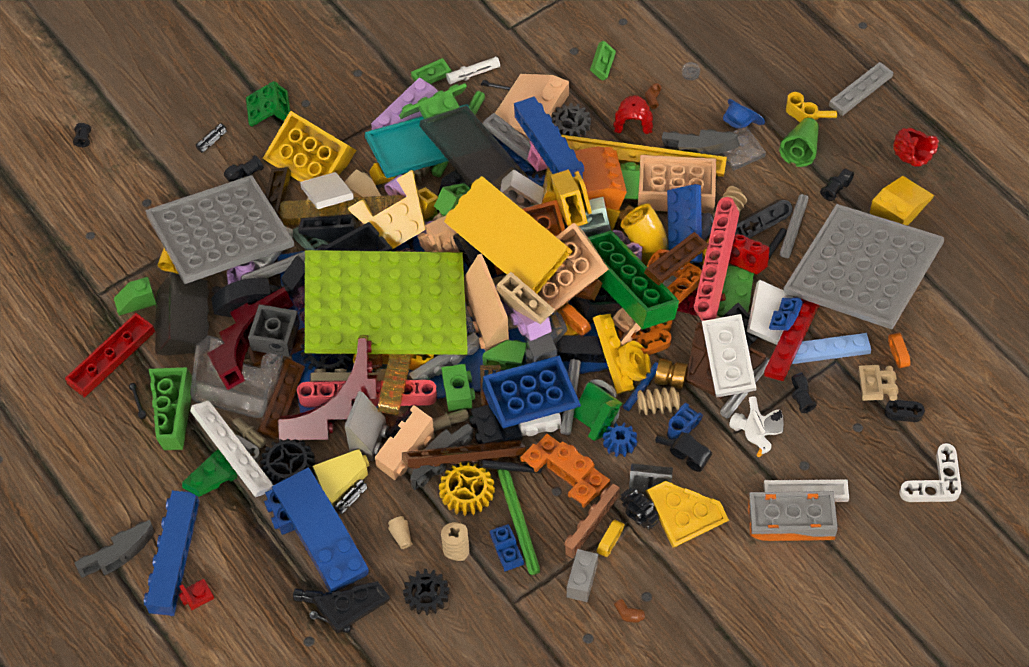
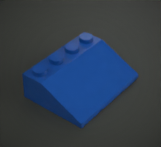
(530, 392)

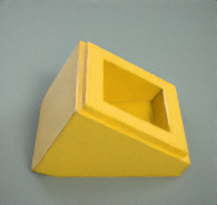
(378, 176)

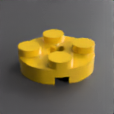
(634, 361)

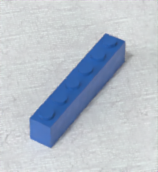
(546, 137)
(172, 553)

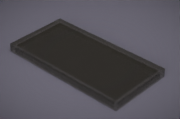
(469, 146)

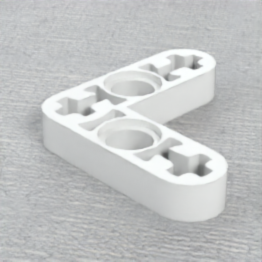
(941, 486)

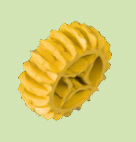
(461, 498)

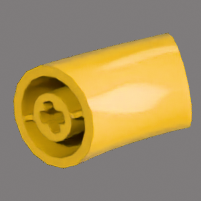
(646, 229)

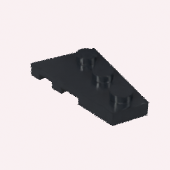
(349, 606)

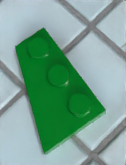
(209, 475)

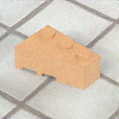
(413, 436)

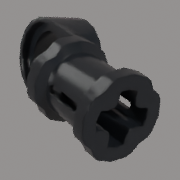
(243, 170)
(836, 184)
(801, 393)

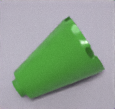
(801, 143)

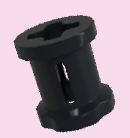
(82, 135)

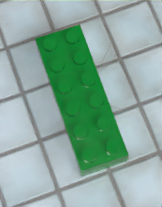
(629, 284)

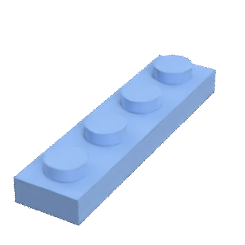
(833, 348)

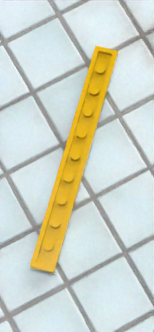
(632, 152)

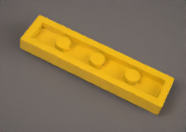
(610, 345)

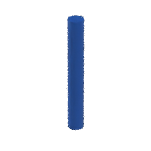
(642, 386)

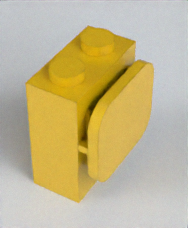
(571, 197)

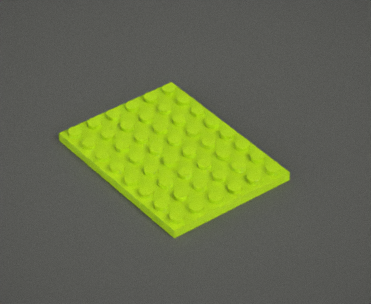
(393, 297)

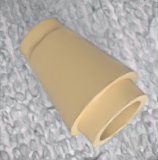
(400, 531)

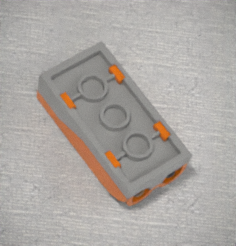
(792, 515)

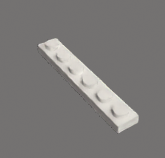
(231, 448)

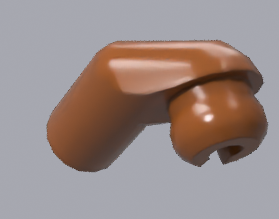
(651, 95)
(629, 614)

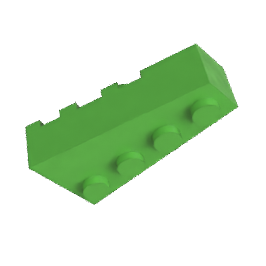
(171, 405)

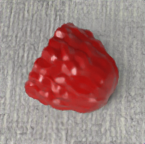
(633, 108)
(914, 146)

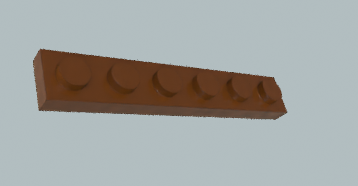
(457, 454)

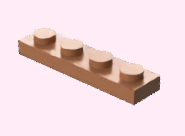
(587, 526)

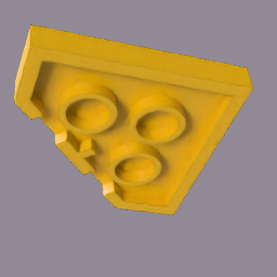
(685, 512)

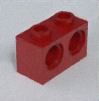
(749, 254)

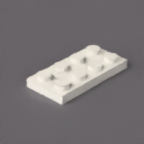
(728, 355)

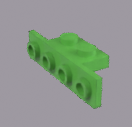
(438, 104)

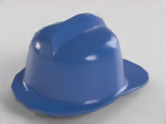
(740, 116)

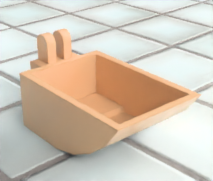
(438, 237)

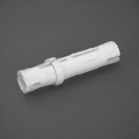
(478, 68)

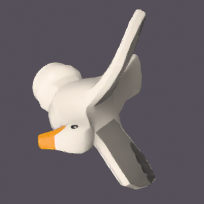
(758, 426)

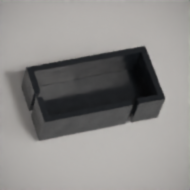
(361, 239)

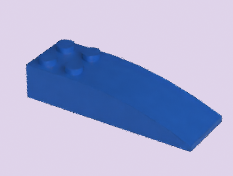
(321, 530)

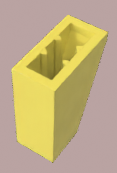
(341, 473)

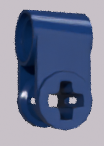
(685, 420)

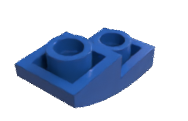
(786, 315)
(506, 547)

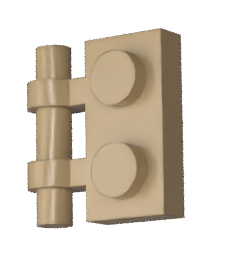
(871, 382)

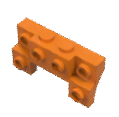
(568, 465)

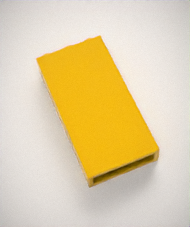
(507, 235)

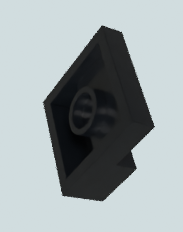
(489, 428)

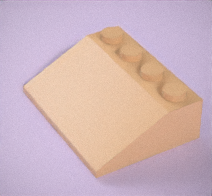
(546, 89)
(669, 172)
(577, 270)
(485, 305)

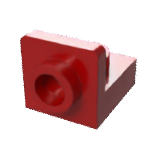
(196, 594)

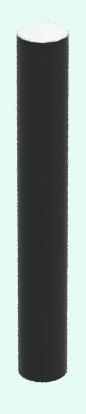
(776, 241)
(508, 466)

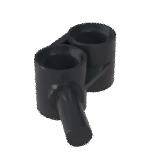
(686, 446)

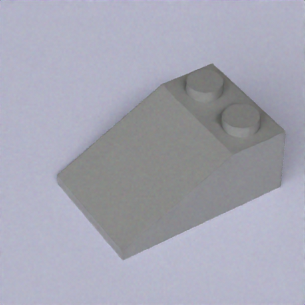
(365, 427)

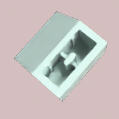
(598, 220)

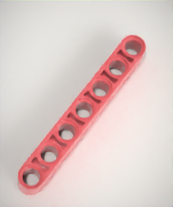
(716, 259)
(318, 389)

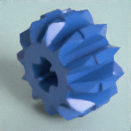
(620, 439)

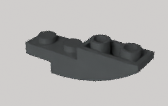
(708, 141)
(459, 438)
(125, 546)

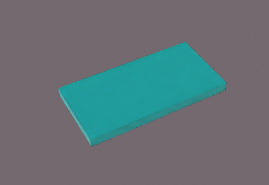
(403, 147)

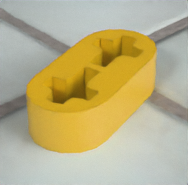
(610, 538)

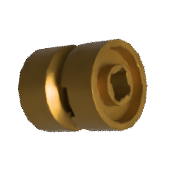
(671, 373)

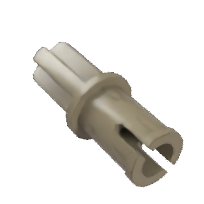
(450, 419)
(248, 432)

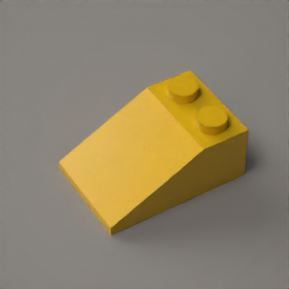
(900, 201)

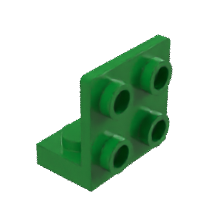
(267, 102)
(596, 410)

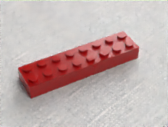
(110, 355)

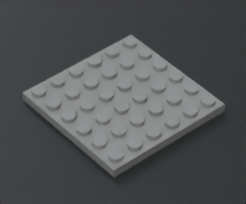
(219, 229)
(864, 266)

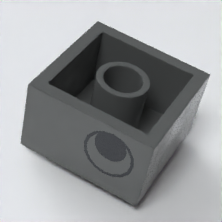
(274, 330)

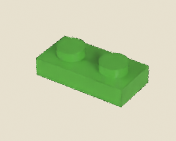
(602, 60)
(432, 72)

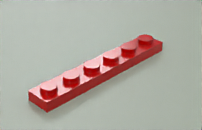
(790, 343)

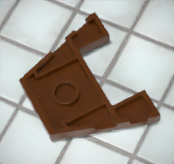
(699, 368)

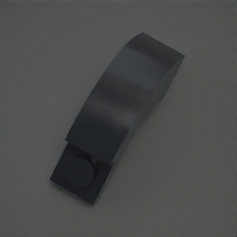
(240, 293)

